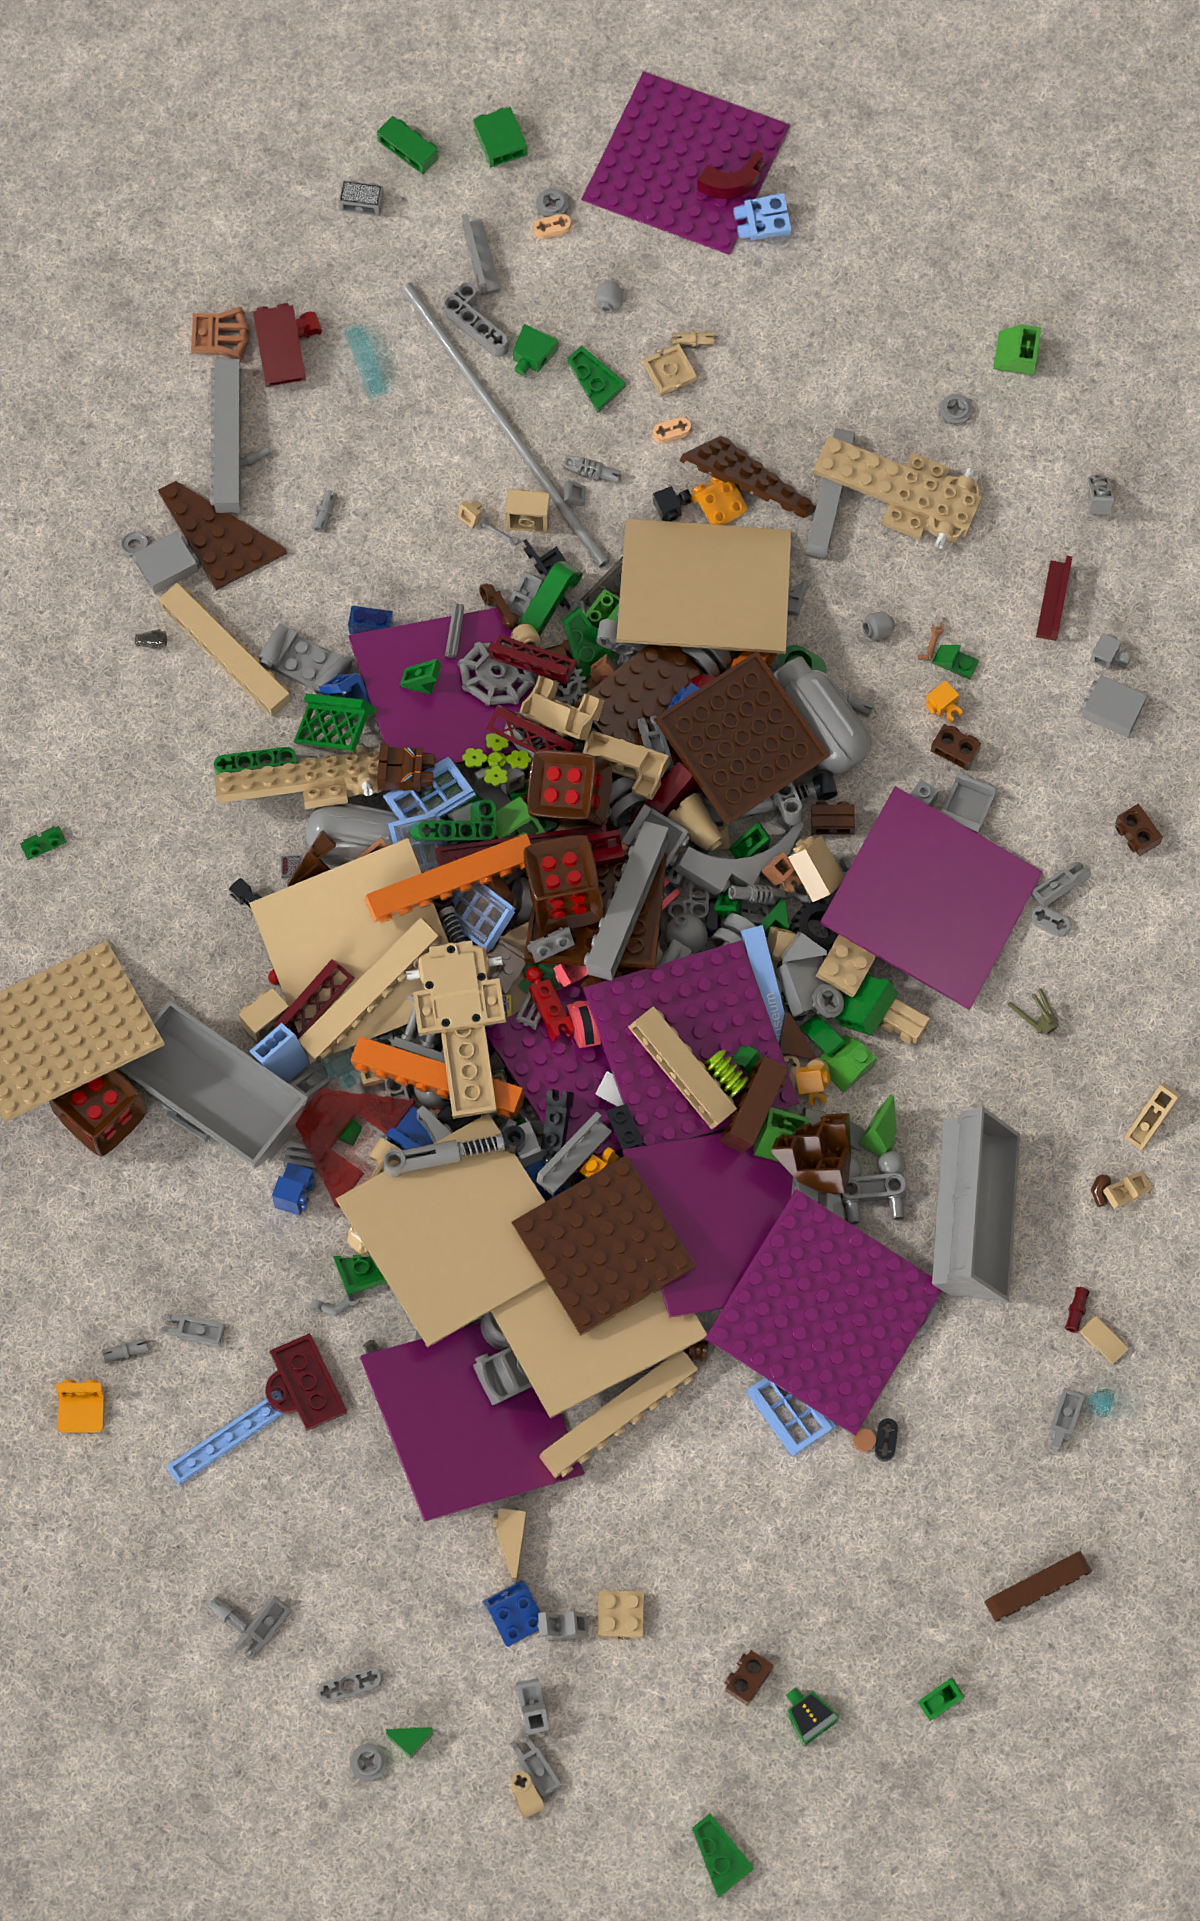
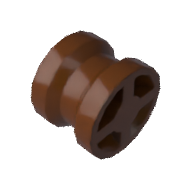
(699, 1351)

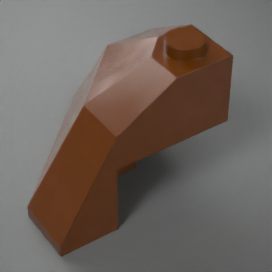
(818, 1153)

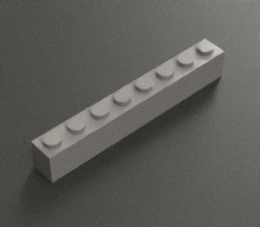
(227, 436)
(627, 900)

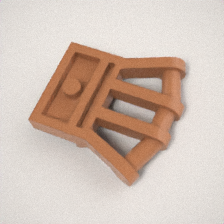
(206, 333)

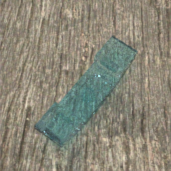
(366, 361)

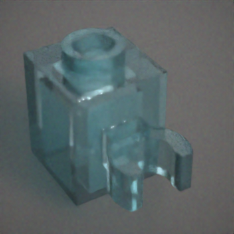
(339, 1067)

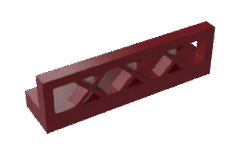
(1053, 599)
(532, 663)
(528, 725)
(607, 851)
(312, 991)

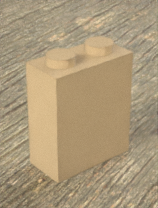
(816, 867)

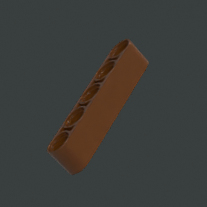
(1040, 1584)

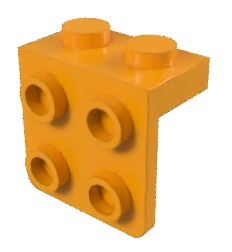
(719, 501)
(80, 1406)

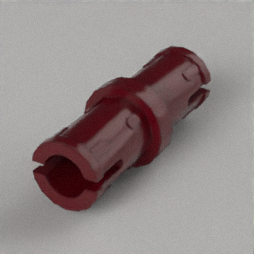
(1077, 1309)

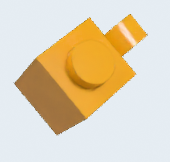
(943, 700)
(813, 1081)
(595, 1164)

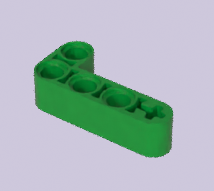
(550, 594)
(255, 759)
(453, 828)

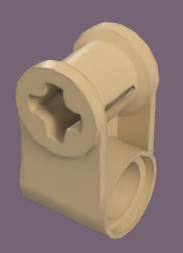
(527, 1798)

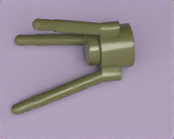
(1047, 1021)

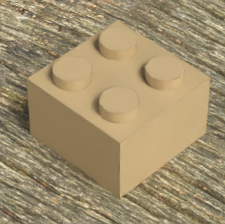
(527, 510)
(259, 1017)

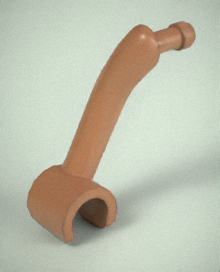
(932, 643)

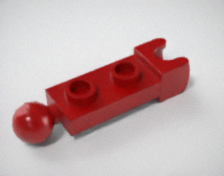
(548, 1005)

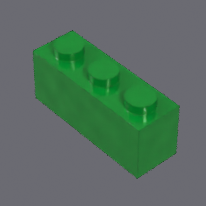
(407, 144)

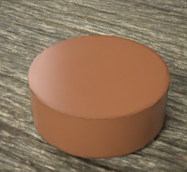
(864, 1440)

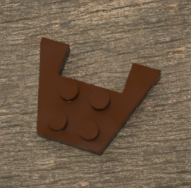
(311, 863)

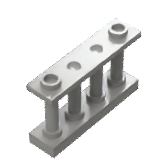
(426, 1049)

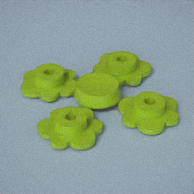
(496, 759)

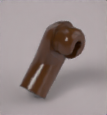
(1097, 1188)

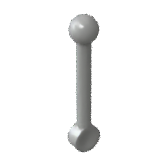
(513, 541)

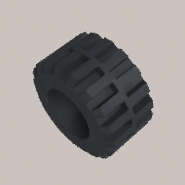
(808, 912)

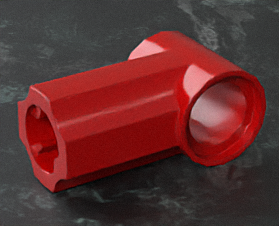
(308, 324)

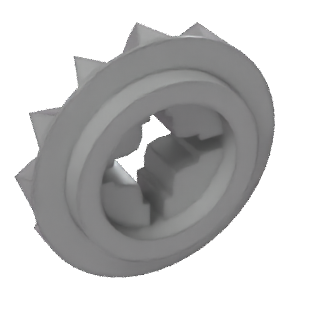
(555, 196)
(963, 404)
(835, 1004)
(367, 1751)

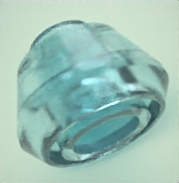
(1101, 1402)

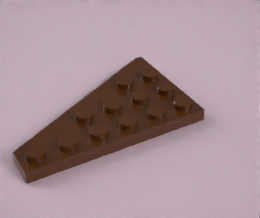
(728, 462)
(219, 540)

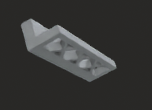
(480, 255)
(573, 1154)

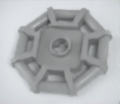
(493, 683)

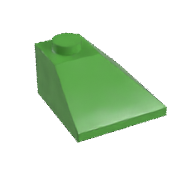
(849, 1063)
(881, 1130)

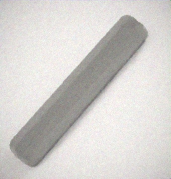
(454, 631)

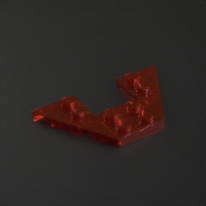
(326, 1121)

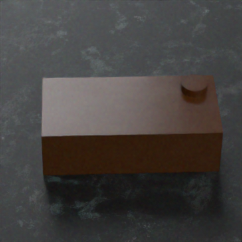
(754, 1104)

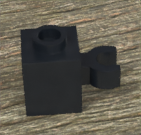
(669, 504)

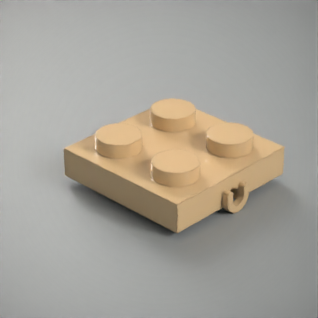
(669, 369)
(621, 1614)

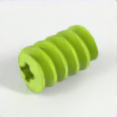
(726, 1073)

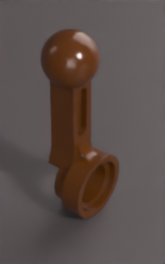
(489, 595)

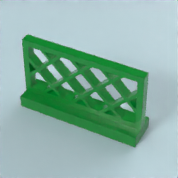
(337, 707)

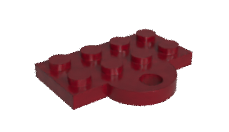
(304, 1383)

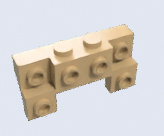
(557, 715)
(630, 761)

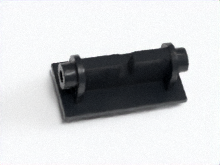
(624, 1127)

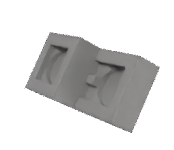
(524, 593)

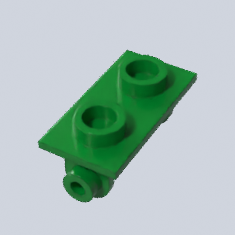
(49, 840)

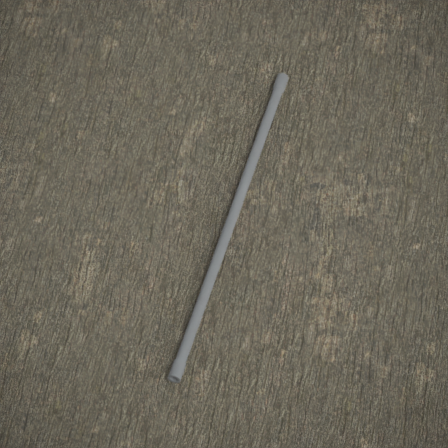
(594, 550)

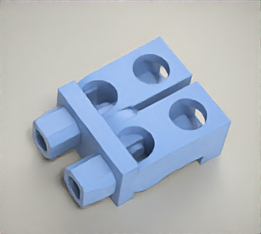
(764, 217)

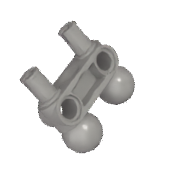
(876, 1187)

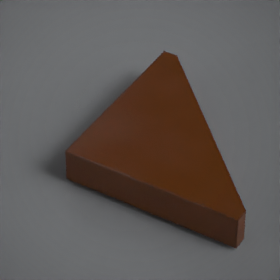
(793, 1041)

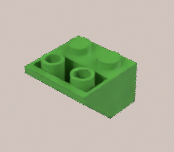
(1017, 349)
(604, 607)
(515, 821)
(776, 1124)

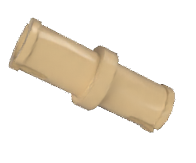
(693, 338)

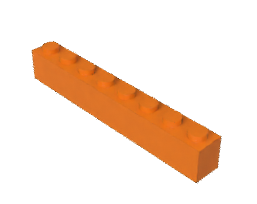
(447, 879)
(424, 1073)

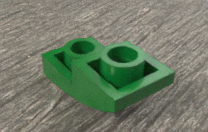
(822, 1035)

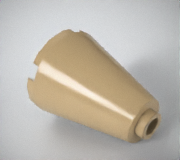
(697, 819)

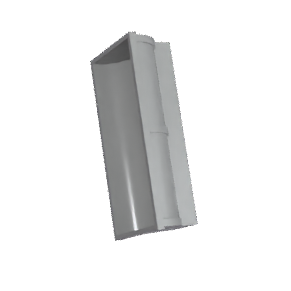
(218, 1087)
(976, 1206)

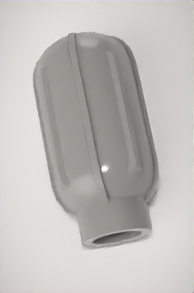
(827, 715)
(351, 828)

